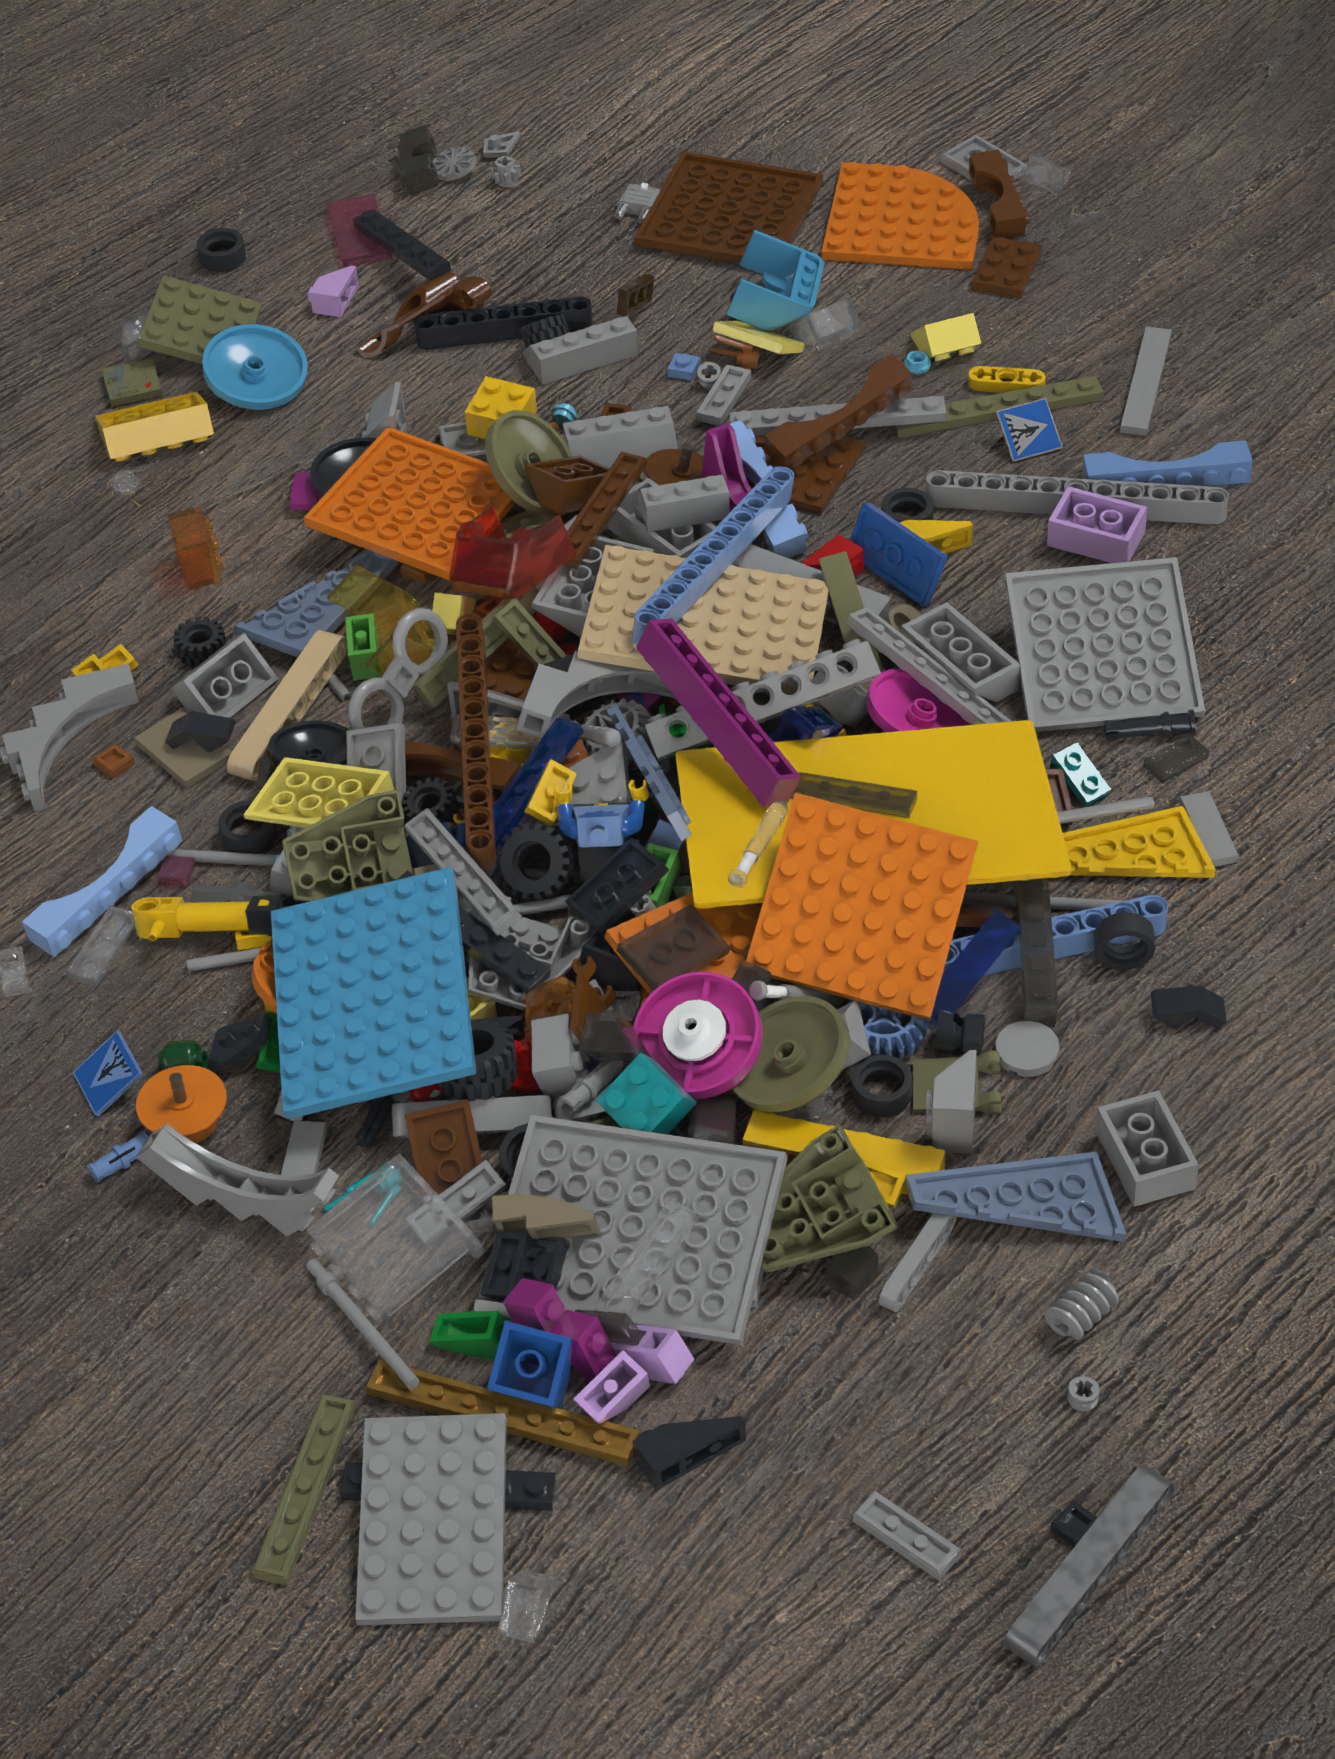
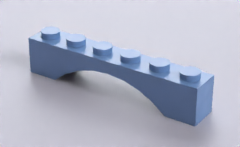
(1220, 465)

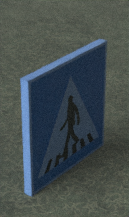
(107, 1073)

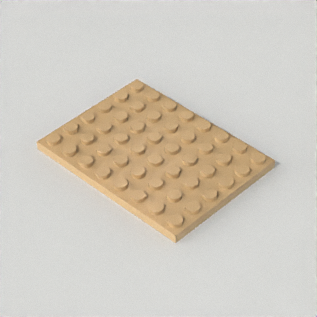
(740, 625)

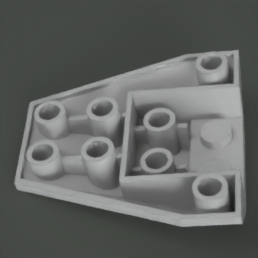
(545, 943)

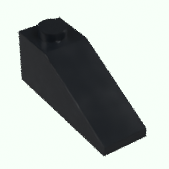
(684, 1446)

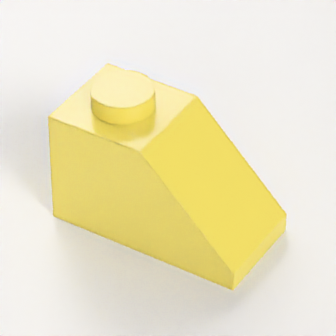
(451, 607)

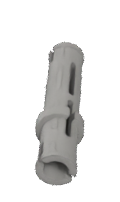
(586, 1088)

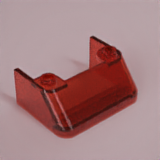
(505, 567)

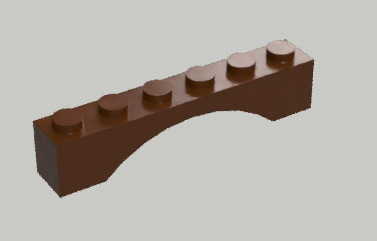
(796, 441)
(445, 762)

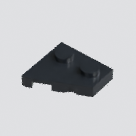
(238, 1041)

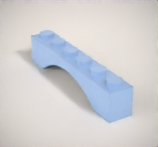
(784, 532)
(63, 919)

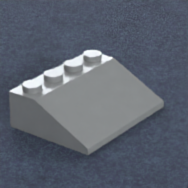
(569, 591)

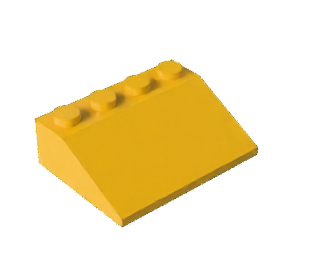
(155, 426)

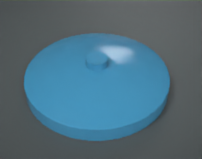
(254, 366)

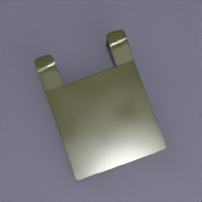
(927, 1069)

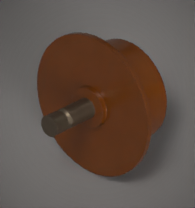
(674, 465)

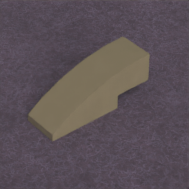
(542, 1217)

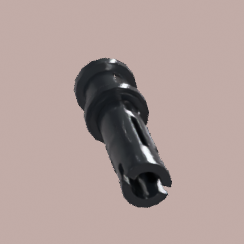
(1165, 724)

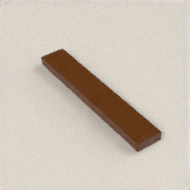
(603, 504)

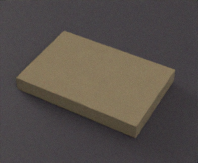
(187, 762)

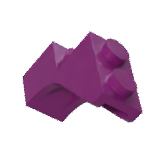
(724, 459)
(540, 1307)

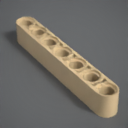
(288, 701)

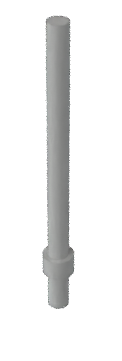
(330, 1285)

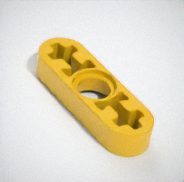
(981, 379)

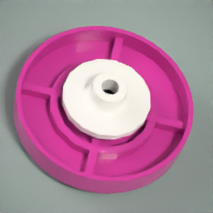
(701, 1032)

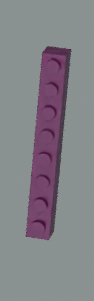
(718, 712)

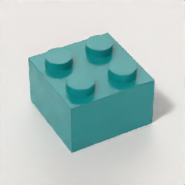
(646, 1098)

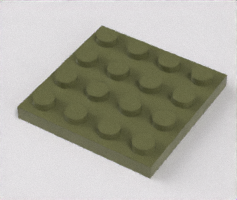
(190, 315)

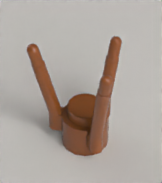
(746, 354)

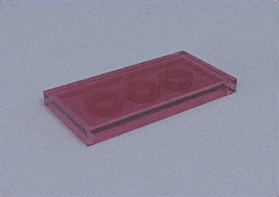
(352, 244)

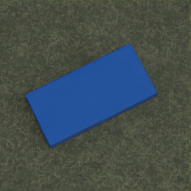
(898, 554)

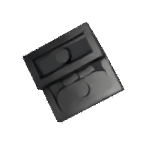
(521, 1257)

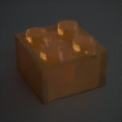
(196, 547)

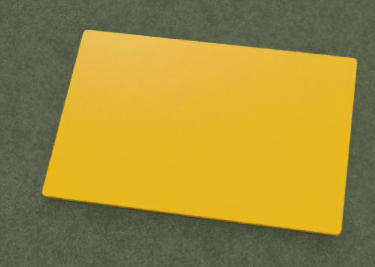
(967, 780)

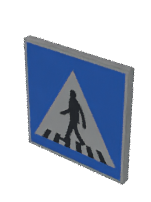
(1029, 430)

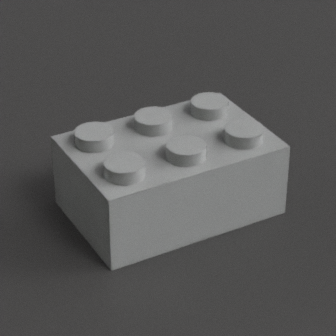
(1146, 1148)

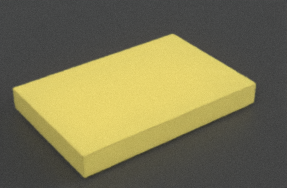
(759, 338)

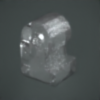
(15, 973)

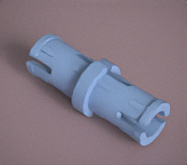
(102, 1168)

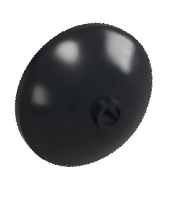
(310, 741)

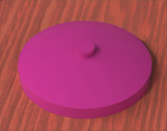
(902, 704)

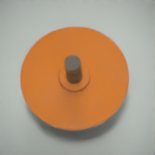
(185, 1099)

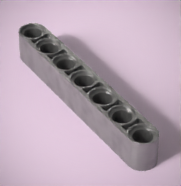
(1088, 1565)

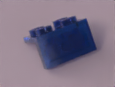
(805, 723)

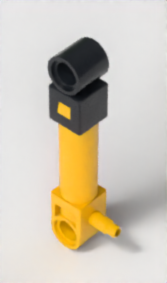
(171, 916)

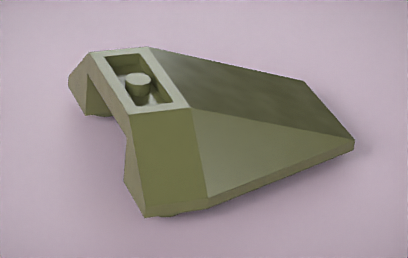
(349, 849)
(825, 1205)

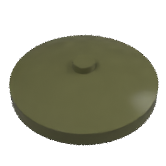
(519, 440)
(799, 1054)

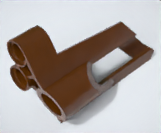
(430, 298)

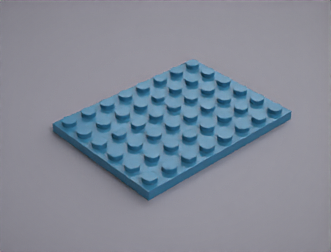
(371, 993)

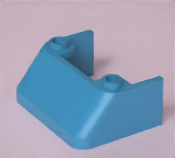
(785, 270)

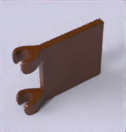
(587, 998)

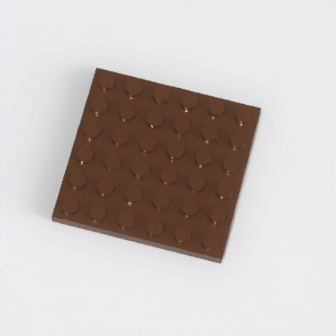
(718, 202)

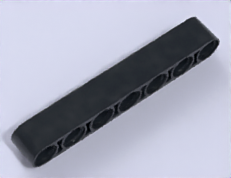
(497, 322)

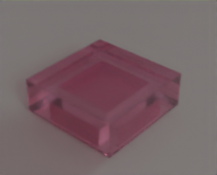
(176, 871)

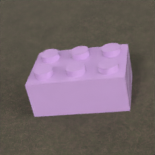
(1096, 526)

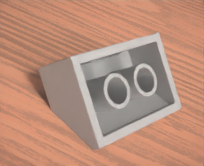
(684, 503)
(226, 680)
(952, 1106)

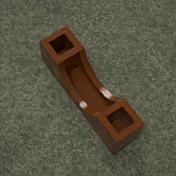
(991, 174)

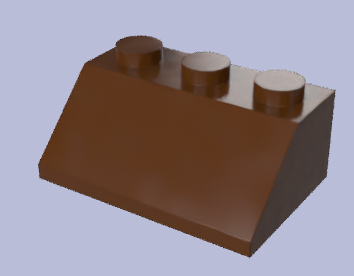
(565, 482)

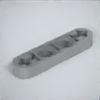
(916, 1261)

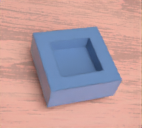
(683, 366)

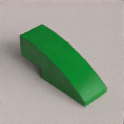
(469, 1332)

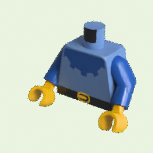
(601, 822)

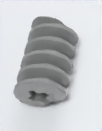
(1082, 1304)

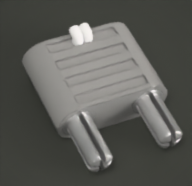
(636, 201)

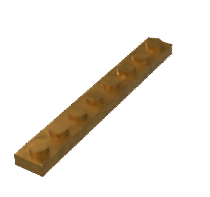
(524, 1417)

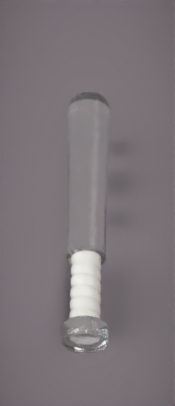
(768, 826)

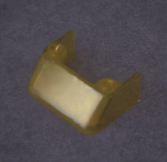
(366, 594)

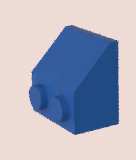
(532, 1365)

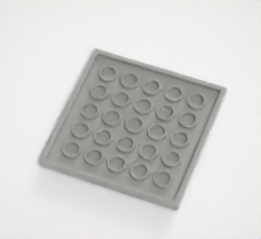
(1103, 643)

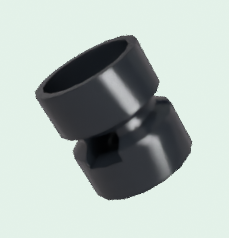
(960, 1032)

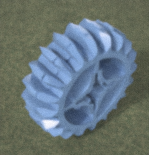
(886, 1032)

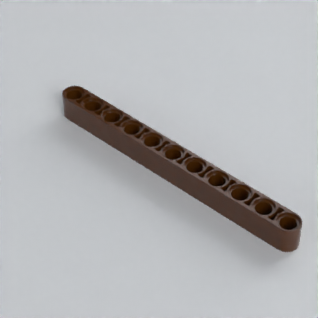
(475, 741)

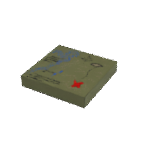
(132, 382)

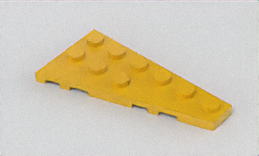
(1140, 846)

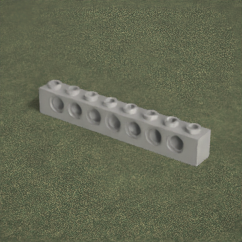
(864, 670)

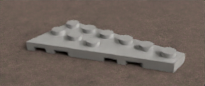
(599, 779)

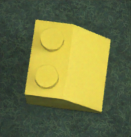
(947, 337)

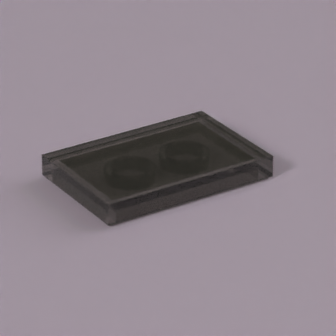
(673, 947)

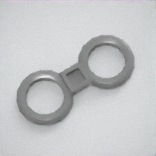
(402, 671)

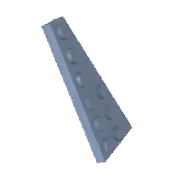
(308, 609)
(653, 774)
(1040, 1193)

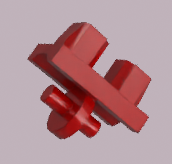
(525, 1080)

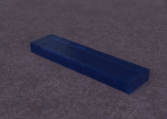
(974, 962)

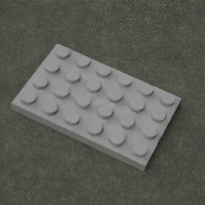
(432, 1520)

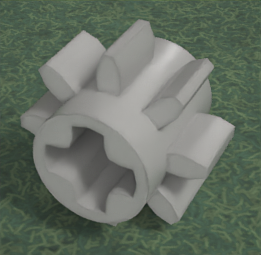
(505, 171)

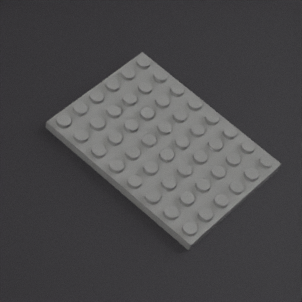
(625, 1184)

